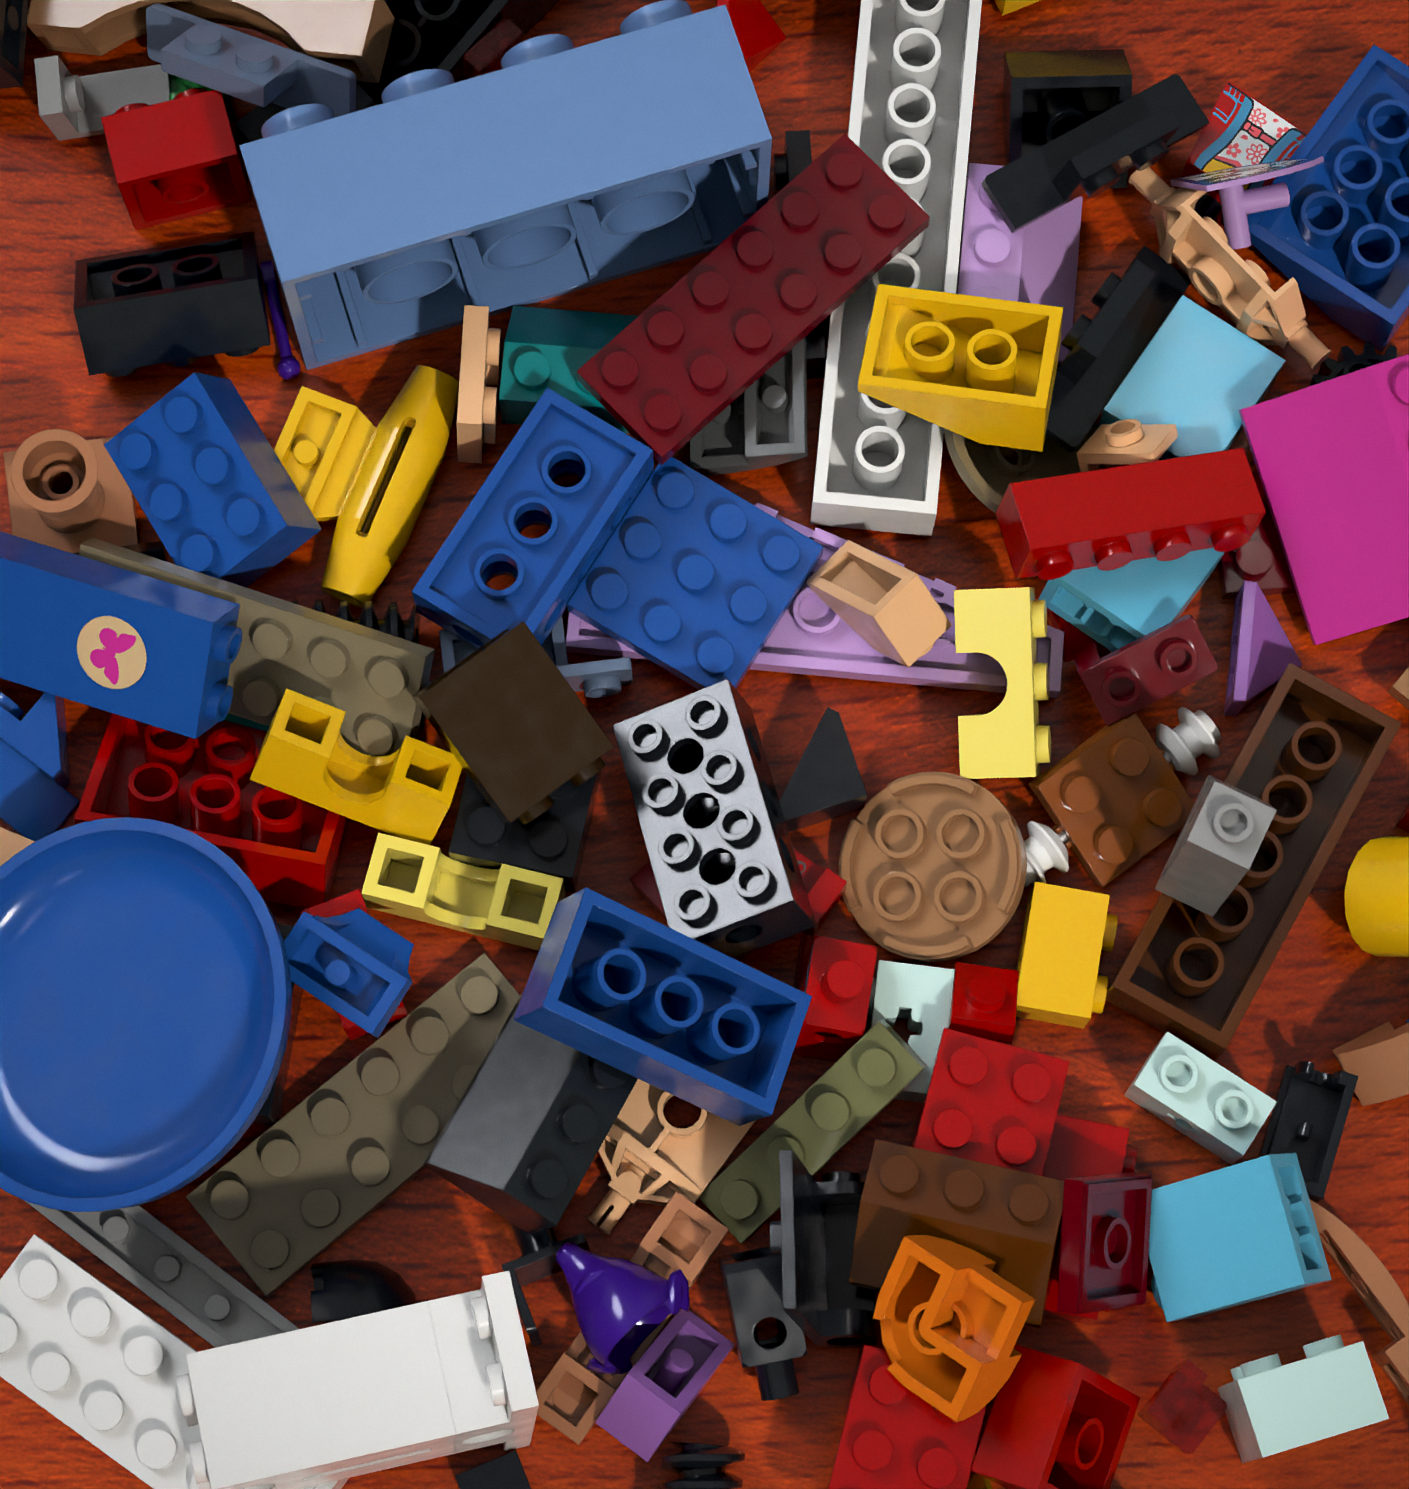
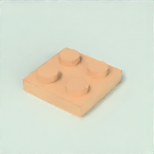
(477, 370)

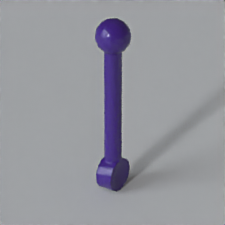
(287, 367)

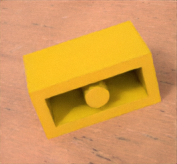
(1062, 955)

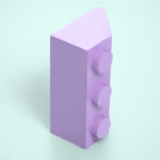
(1021, 266)

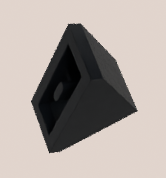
(825, 779)

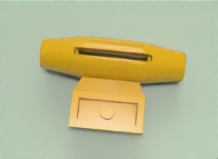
(368, 474)

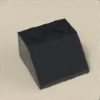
(1057, 92)

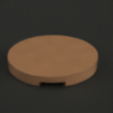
(933, 866)

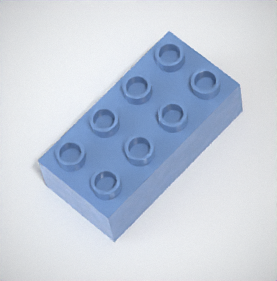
(510, 180)

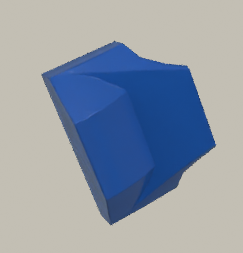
(351, 965)

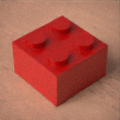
(175, 158)
(1054, 1426)

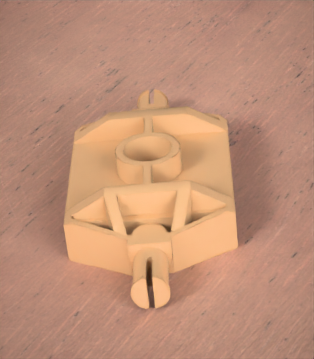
(1222, 275)
(654, 1159)

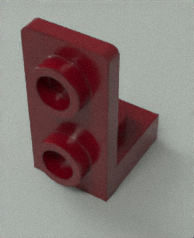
(1144, 668)

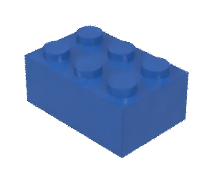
(212, 482)

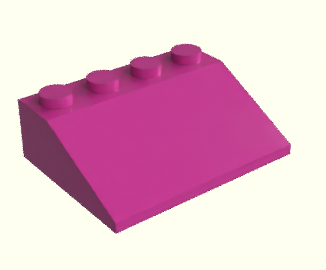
(1340, 494)

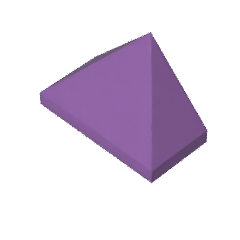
(1256, 650)

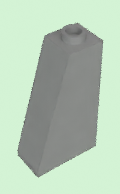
(1215, 846)

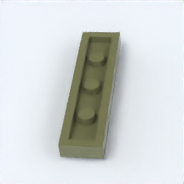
(814, 1128)

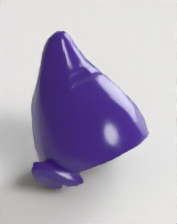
(618, 1304)

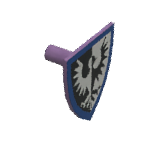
(1237, 202)

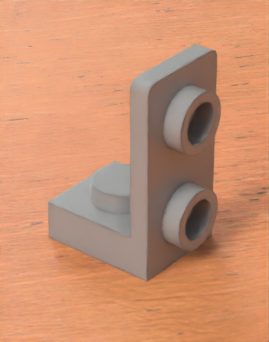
(76, 103)

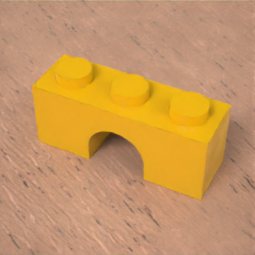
(393, 793)

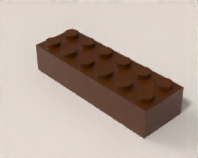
(1311, 764)

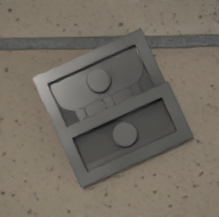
(761, 425)

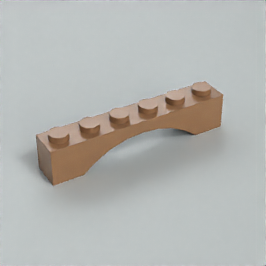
(334, 31)

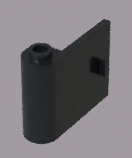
(817, 1253)

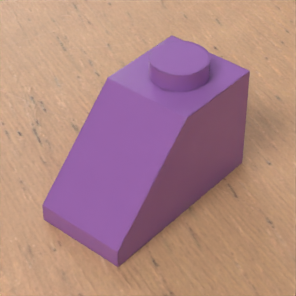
(664, 1383)

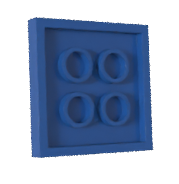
(695, 577)

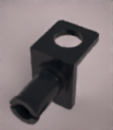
(536, 1262)

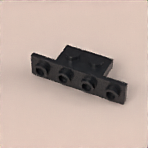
(1095, 153)
(1110, 343)

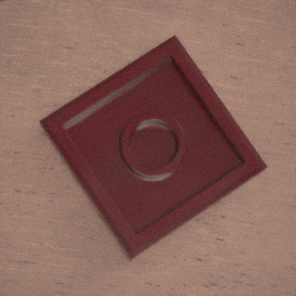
(1104, 1242)

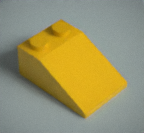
(964, 362)

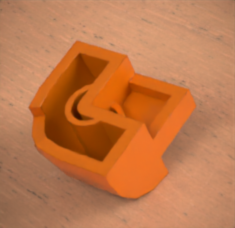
(950, 1324)

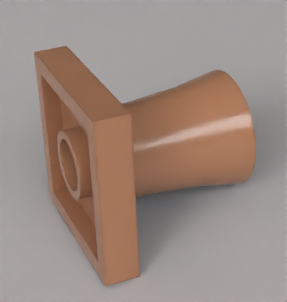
(68, 492)

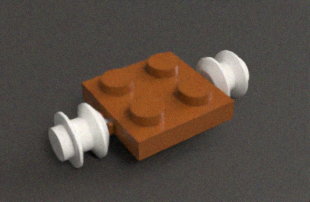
(1117, 796)

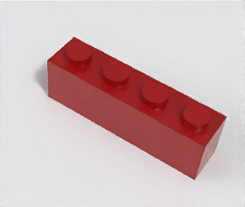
(1130, 514)

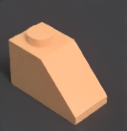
(880, 602)

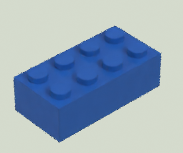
(663, 1007)

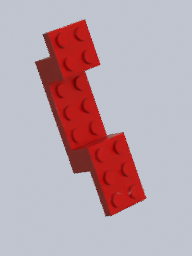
(983, 1107)

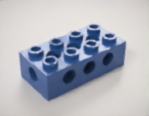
(520, 493)

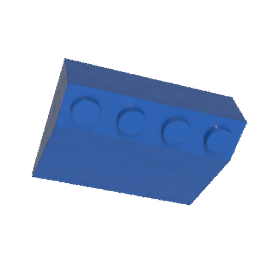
(1351, 213)

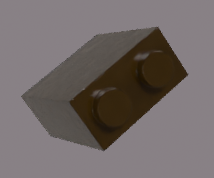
(514, 724)

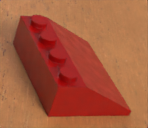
(207, 789)

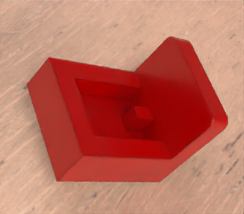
(984, 1002)

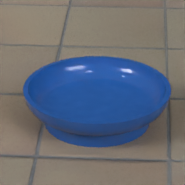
(131, 1012)

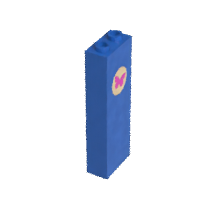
(115, 638)

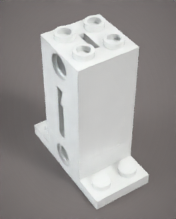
(362, 1393)

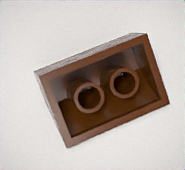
(975, 1204)

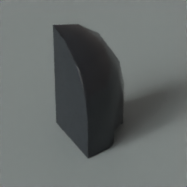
(355, 1289)

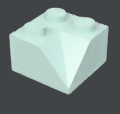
(1302, 1401)

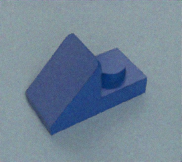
(39, 735)

